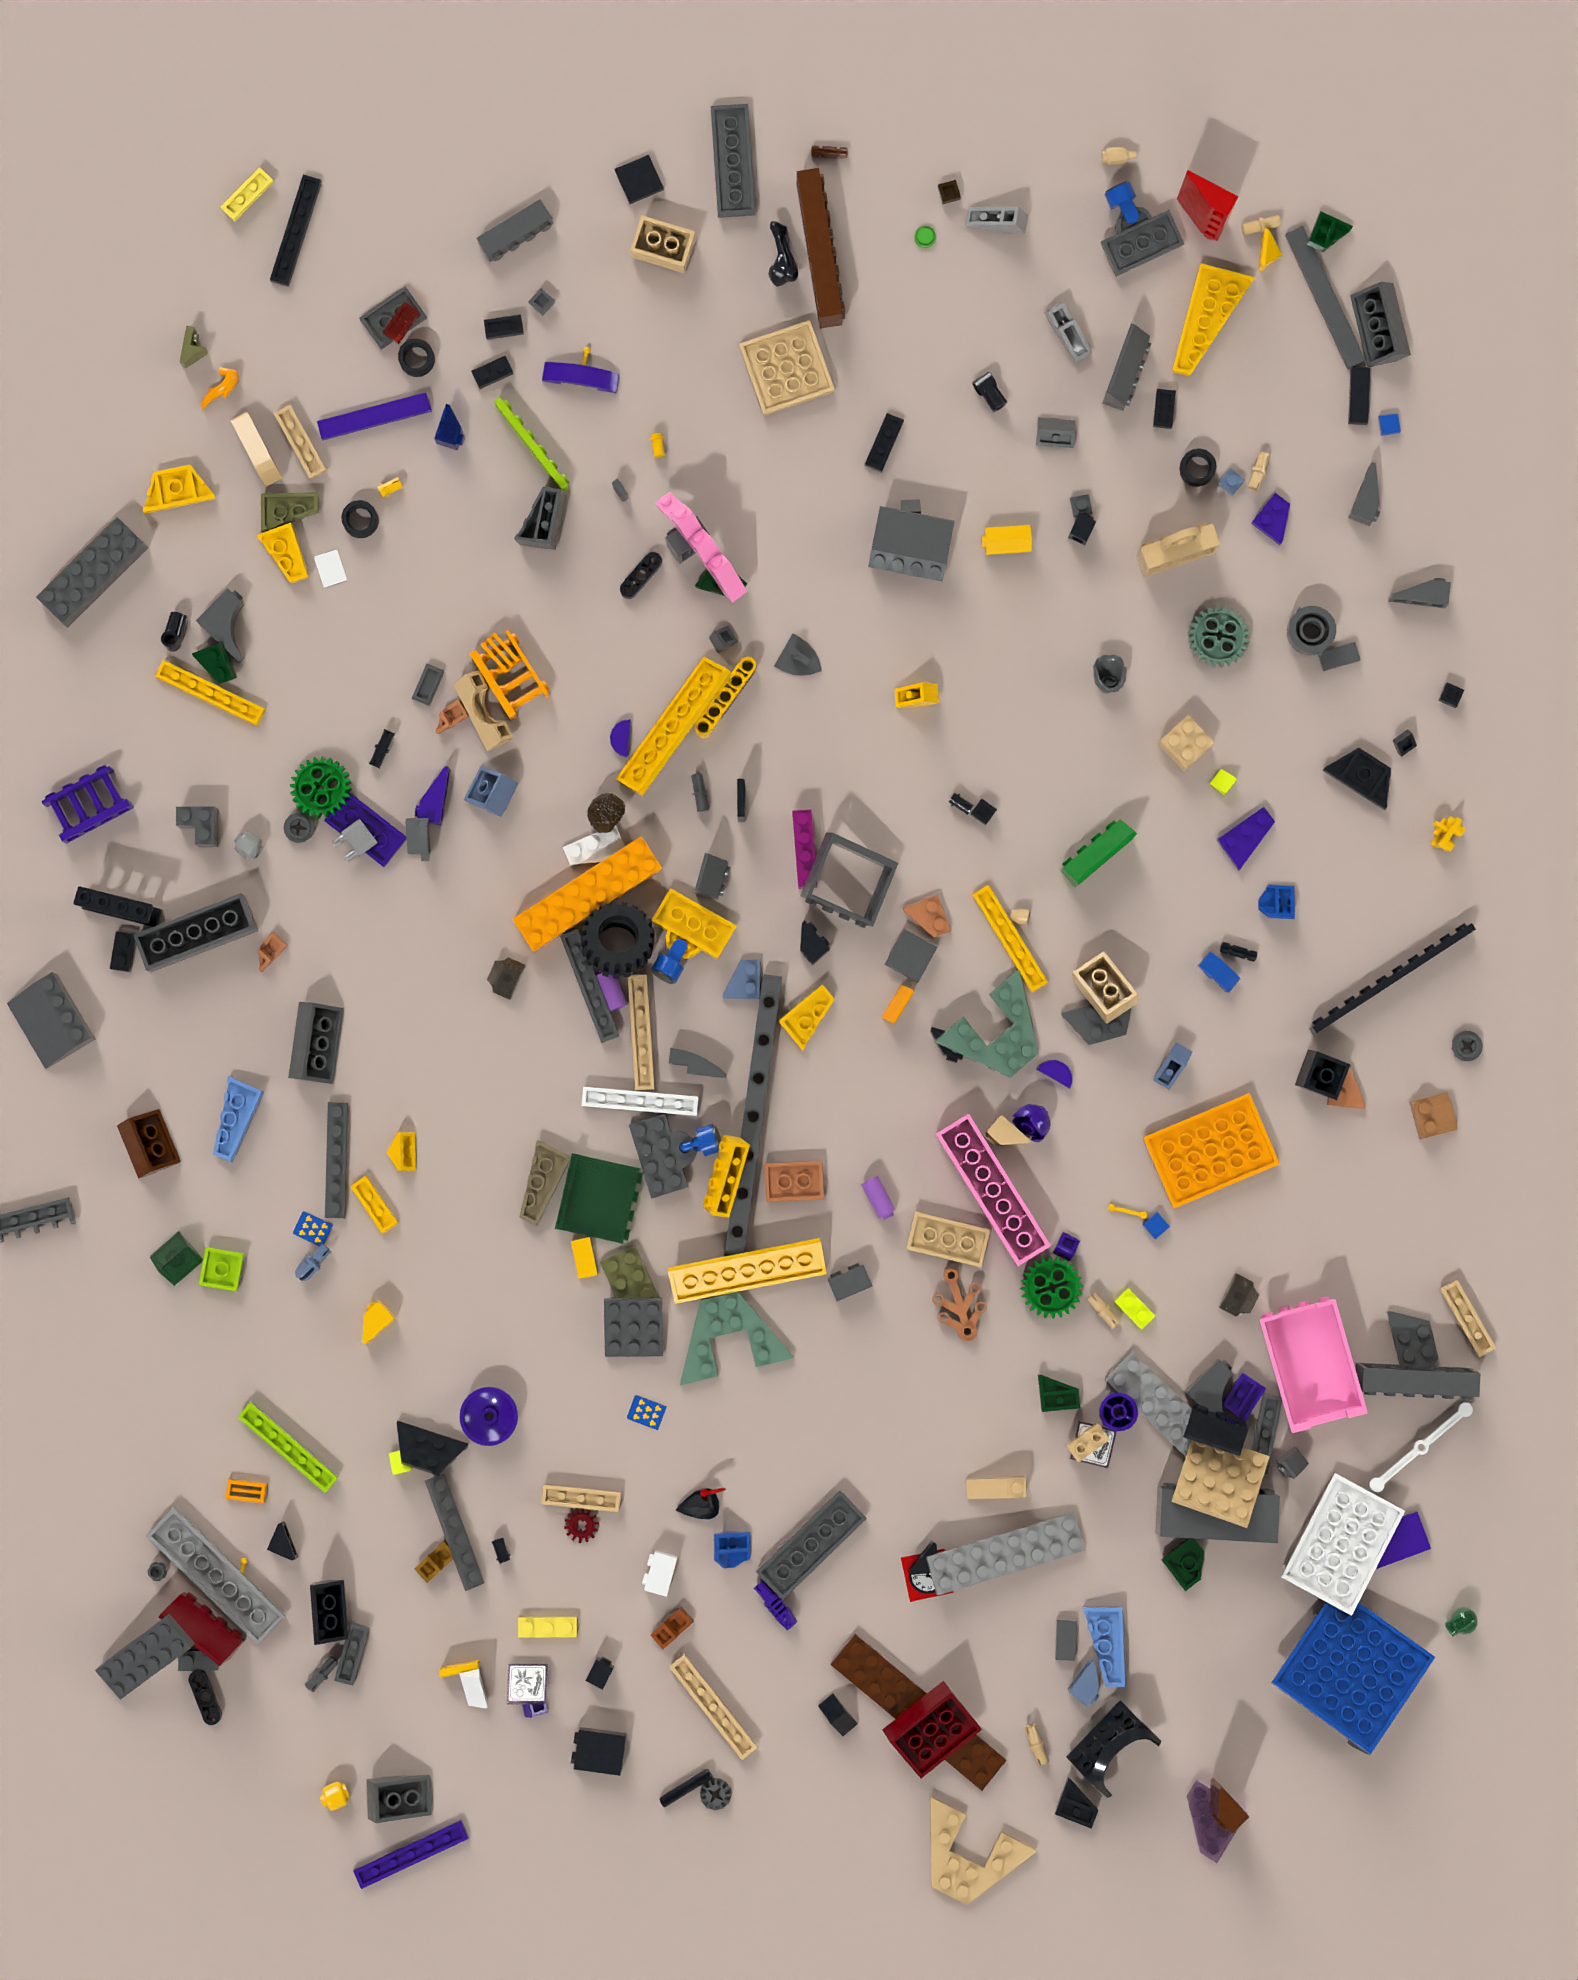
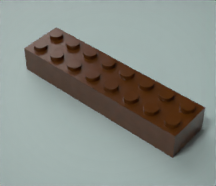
(819, 247)

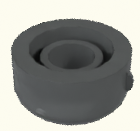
(1322, 620)

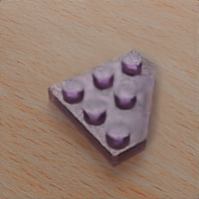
(1210, 1836)

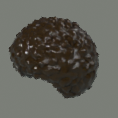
(605, 812)

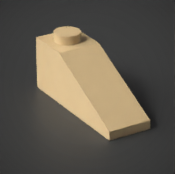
(996, 1487)

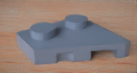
(745, 981)

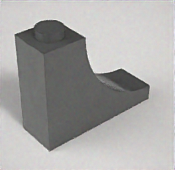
(220, 621)
(1209, 1386)

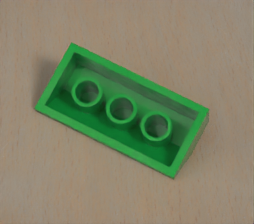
(1097, 853)

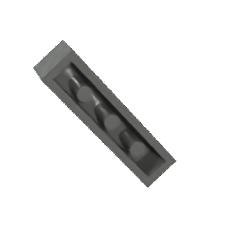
(515, 230)

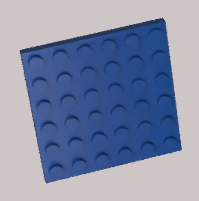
(1353, 1672)

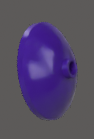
(475, 1421)

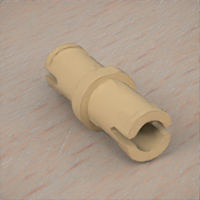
(1261, 224)
(1258, 471)
(1103, 1310)
(1036, 1744)

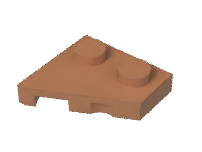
(929, 916)
(1349, 1094)

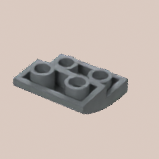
(911, 955)

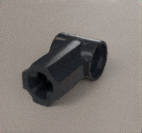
(987, 387)
(174, 629)

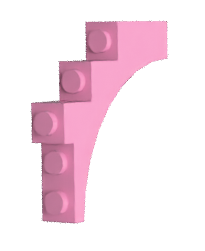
(703, 546)

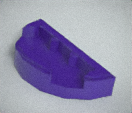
(620, 737)
(1057, 1071)

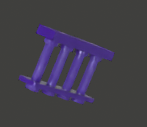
(103, 814)

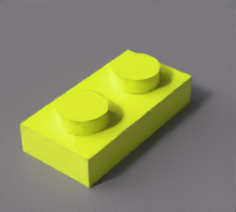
(1134, 1308)

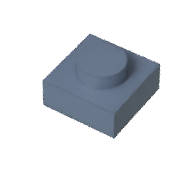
(1231, 482)

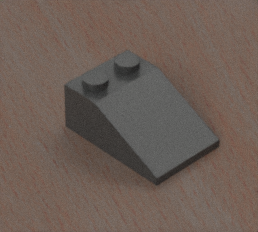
(398, 1798)

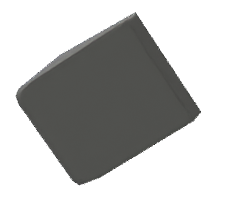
(723, 639)

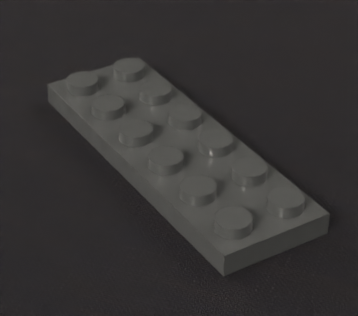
(732, 160)
(811, 1544)
(144, 1656)

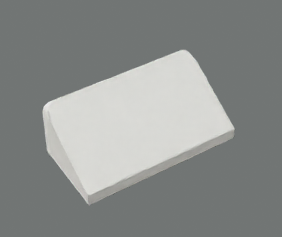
(474, 1689)

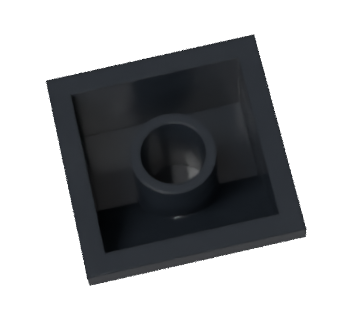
(1322, 1074)

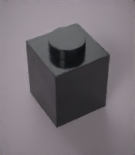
(1082, 528)
(600, 1672)

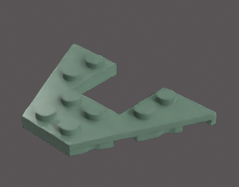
(1011, 1048)
(725, 1316)

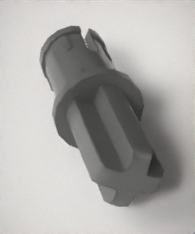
(699, 792)
(321, 1674)

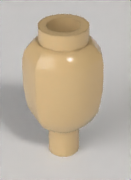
(1117, 156)

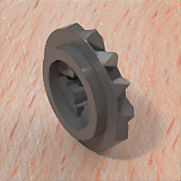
(294, 820)
(1476, 1046)
(713, 1785)

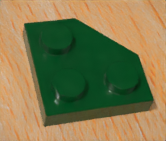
(1185, 1563)

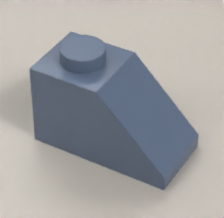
(1172, 1065)
(1086, 1685)

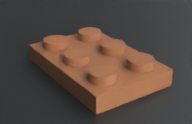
(794, 1181)

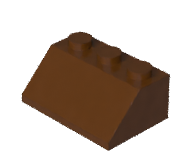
(148, 1143)
(1225, 1809)

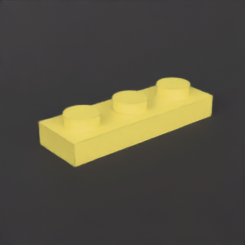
(247, 194)
(547, 1626)

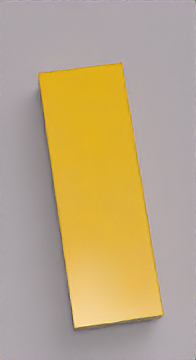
(374, 1204)

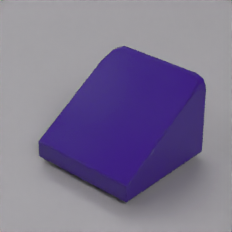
(1066, 1246)
(534, 1710)

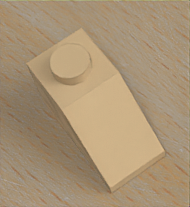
(1005, 1133)

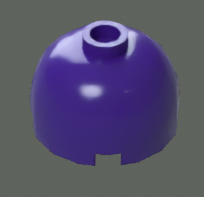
(1033, 1121)
(1118, 1411)

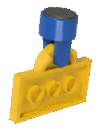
(689, 931)

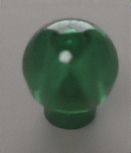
(1462, 1622)

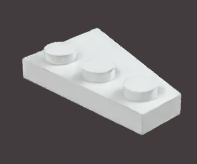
(594, 848)

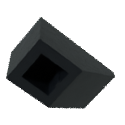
(811, 944)

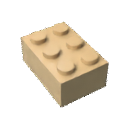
(663, 244)
(1105, 987)

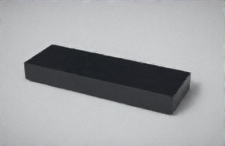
(1359, 396)
(884, 442)

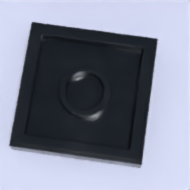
(639, 179)
(741, 800)

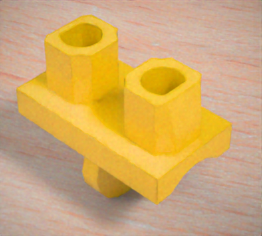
(1445, 830)

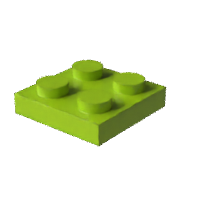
(221, 1269)

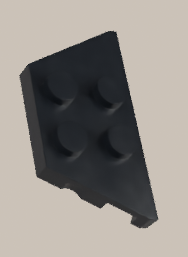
(1363, 775)
(427, 1449)

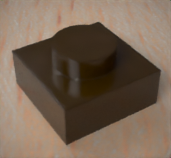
(949, 192)

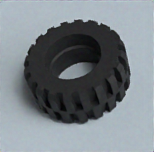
(623, 917)

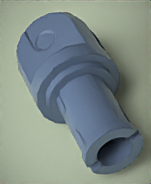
(311, 1264)

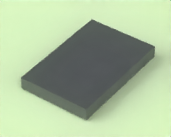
(379, 317)

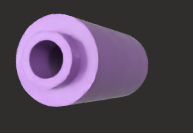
(612, 992)
(878, 1198)

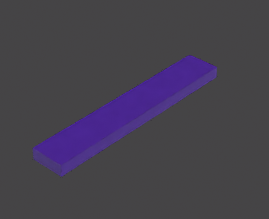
(374, 416)
(411, 1854)

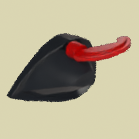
(701, 1504)

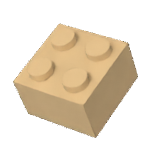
(1186, 743)

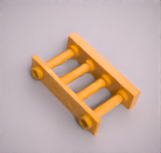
(501, 691)

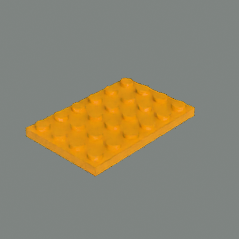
(1211, 1150)

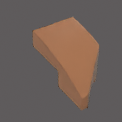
(451, 716)
(270, 950)

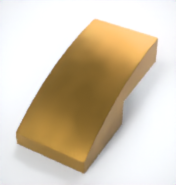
(434, 1562)

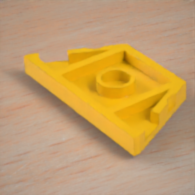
(175, 489)

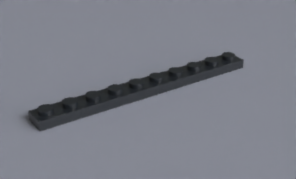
(1398, 972)

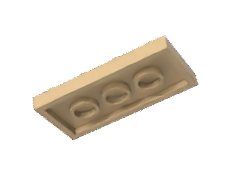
(948, 1239)

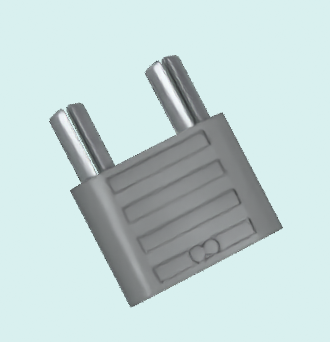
(358, 838)

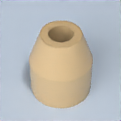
(1020, 916)

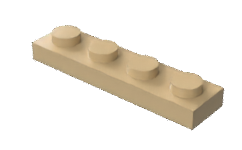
(300, 442)
(1467, 1318)
(581, 1498)

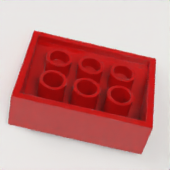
(1206, 204)

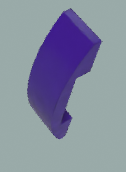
(580, 375)

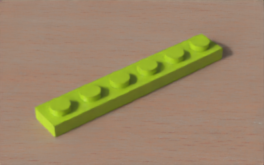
(528, 439)
(288, 1447)

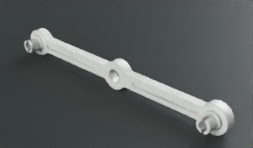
(1464, 1410)

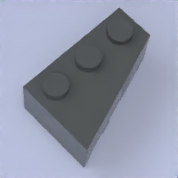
(544, 520)

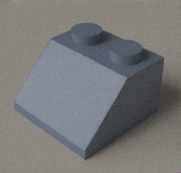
(491, 791)

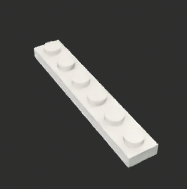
(640, 1101)

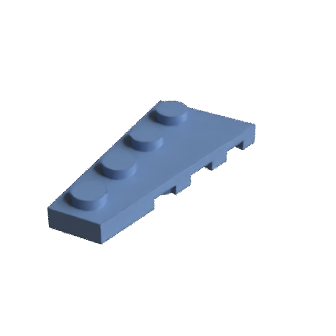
(238, 1110)
(1108, 1641)

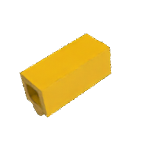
(1007, 539)

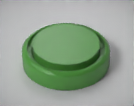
(925, 237)

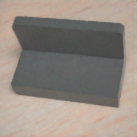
(1055, 432)
(418, 837)

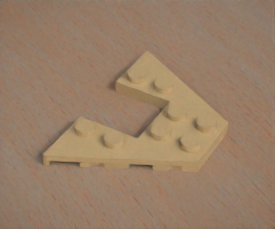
(958, 1875)

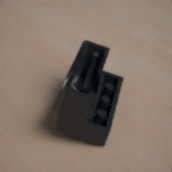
(1105, 1740)

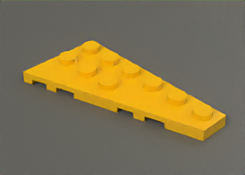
(1210, 306)

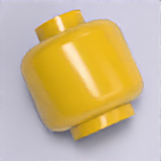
(334, 1796)

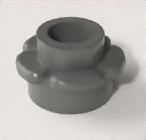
(152, 1571)

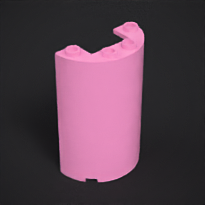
(1312, 1364)

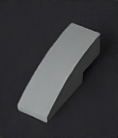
(1068, 332)

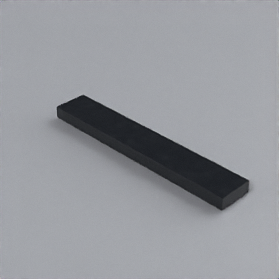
(295, 230)

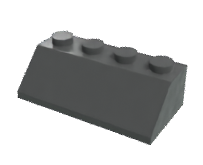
(1380, 324)
(1126, 368)
(315, 1042)

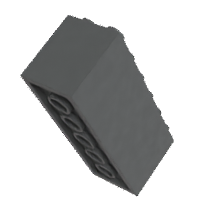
(1184, 1522)

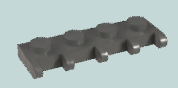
(36, 1216)

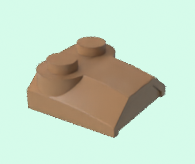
(1433, 1115)

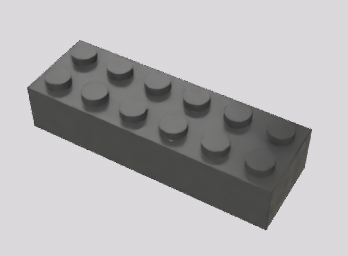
(92, 572)
(195, 933)
(1418, 1380)

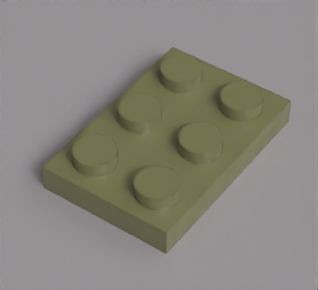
(628, 1275)

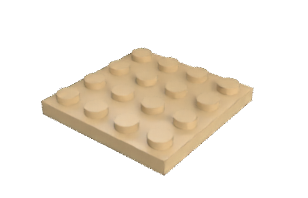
(786, 367)
(1221, 1482)

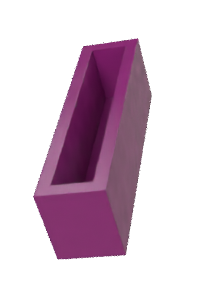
(803, 844)

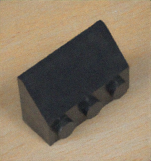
(1216, 1430)
(328, 1611)

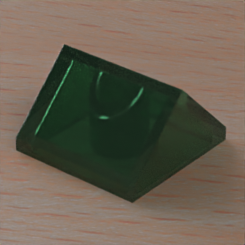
(176, 1259)

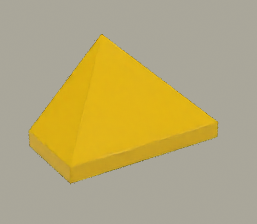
(1269, 250)
(403, 1151)

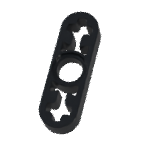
(654, 568)
(216, 1708)

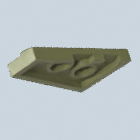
(285, 508)

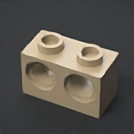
(1087, 1442)

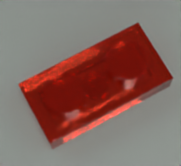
(401, 323)

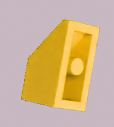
(916, 695)
(375, 1320)

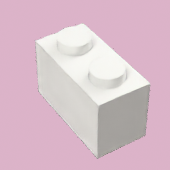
(660, 1573)

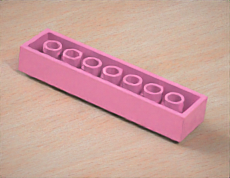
(992, 1190)

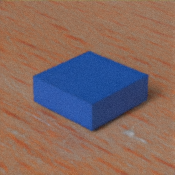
(1389, 424)
(1156, 1225)

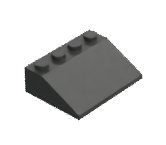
(911, 543)
(50, 1020)

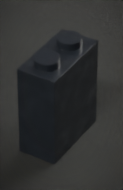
(598, 1751)

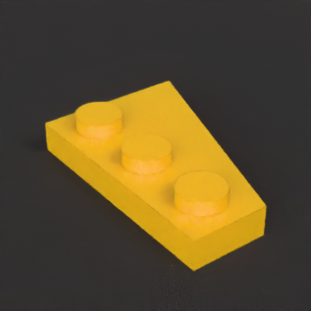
(286, 551)
(806, 1015)

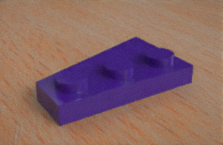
(1246, 836)

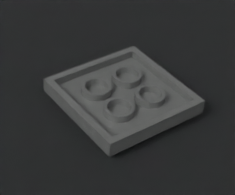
(633, 1327)

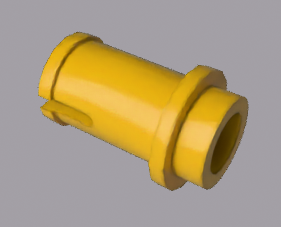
(657, 444)
(389, 487)

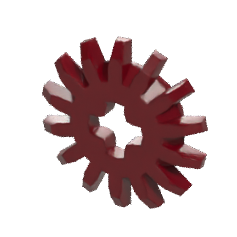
(580, 1533)

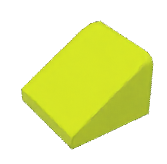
(1223, 781)
(396, 1465)

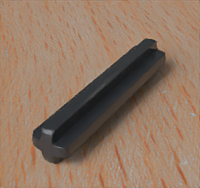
(685, 1787)

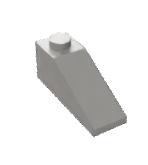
(998, 219)

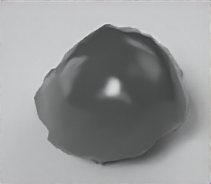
(1109, 673)

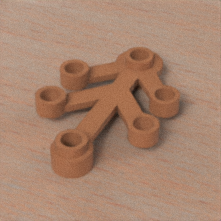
(960, 1307)

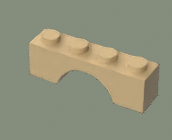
(472, 692)

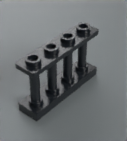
(117, 906)

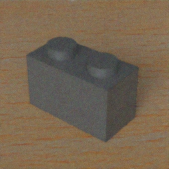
(849, 1282)

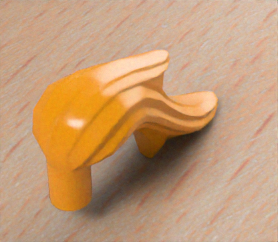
(228, 384)

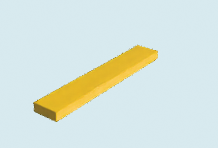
(210, 693)
(1010, 938)

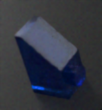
(449, 430)

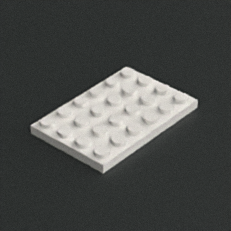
(1343, 1544)

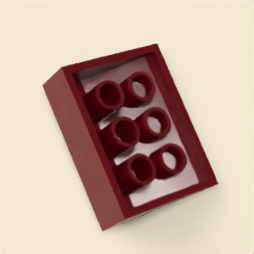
(206, 1630)
(931, 1729)

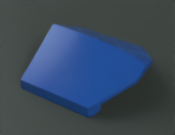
(1278, 902)
(731, 1548)

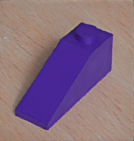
(434, 800)

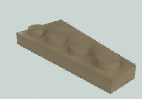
(544, 1177)

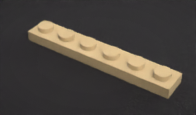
(641, 1032)
(713, 1707)

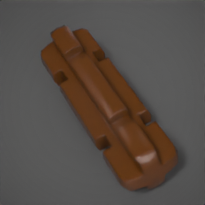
(829, 152)

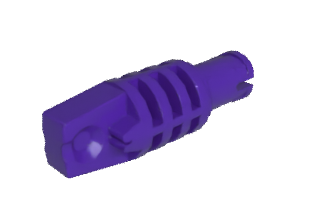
(776, 1606)

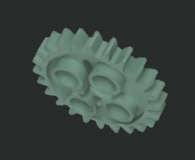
(1216, 653)

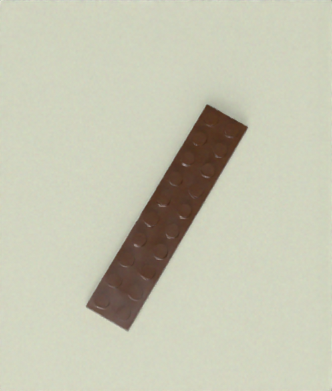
(897, 1693)

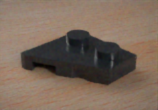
(1076, 1806)

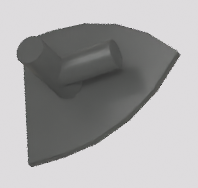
(798, 658)

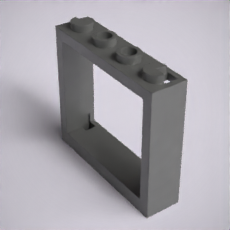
(880, 890)

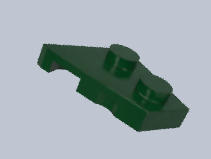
(1327, 231)
(216, 662)
(1057, 1395)

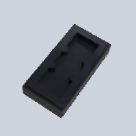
(503, 327)
(1164, 408)

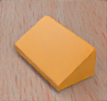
(897, 1004)

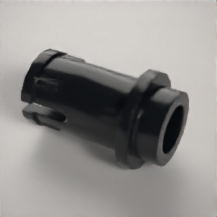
(960, 803)
(501, 1550)

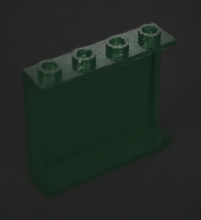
(598, 1198)

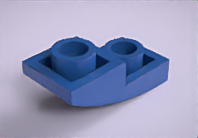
(1219, 971)

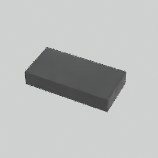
(1339, 656)
(428, 684)
(1065, 1640)

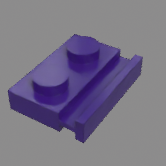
(1243, 1396)

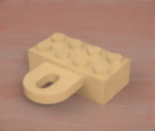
(1178, 549)

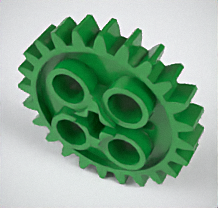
(306, 778)
(1046, 1270)

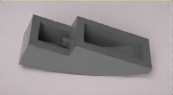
(696, 1064)

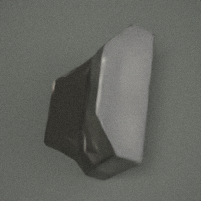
(505, 977)
(1239, 1296)

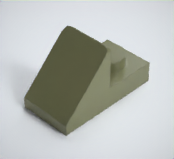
(190, 352)

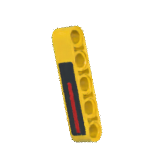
(733, 691)

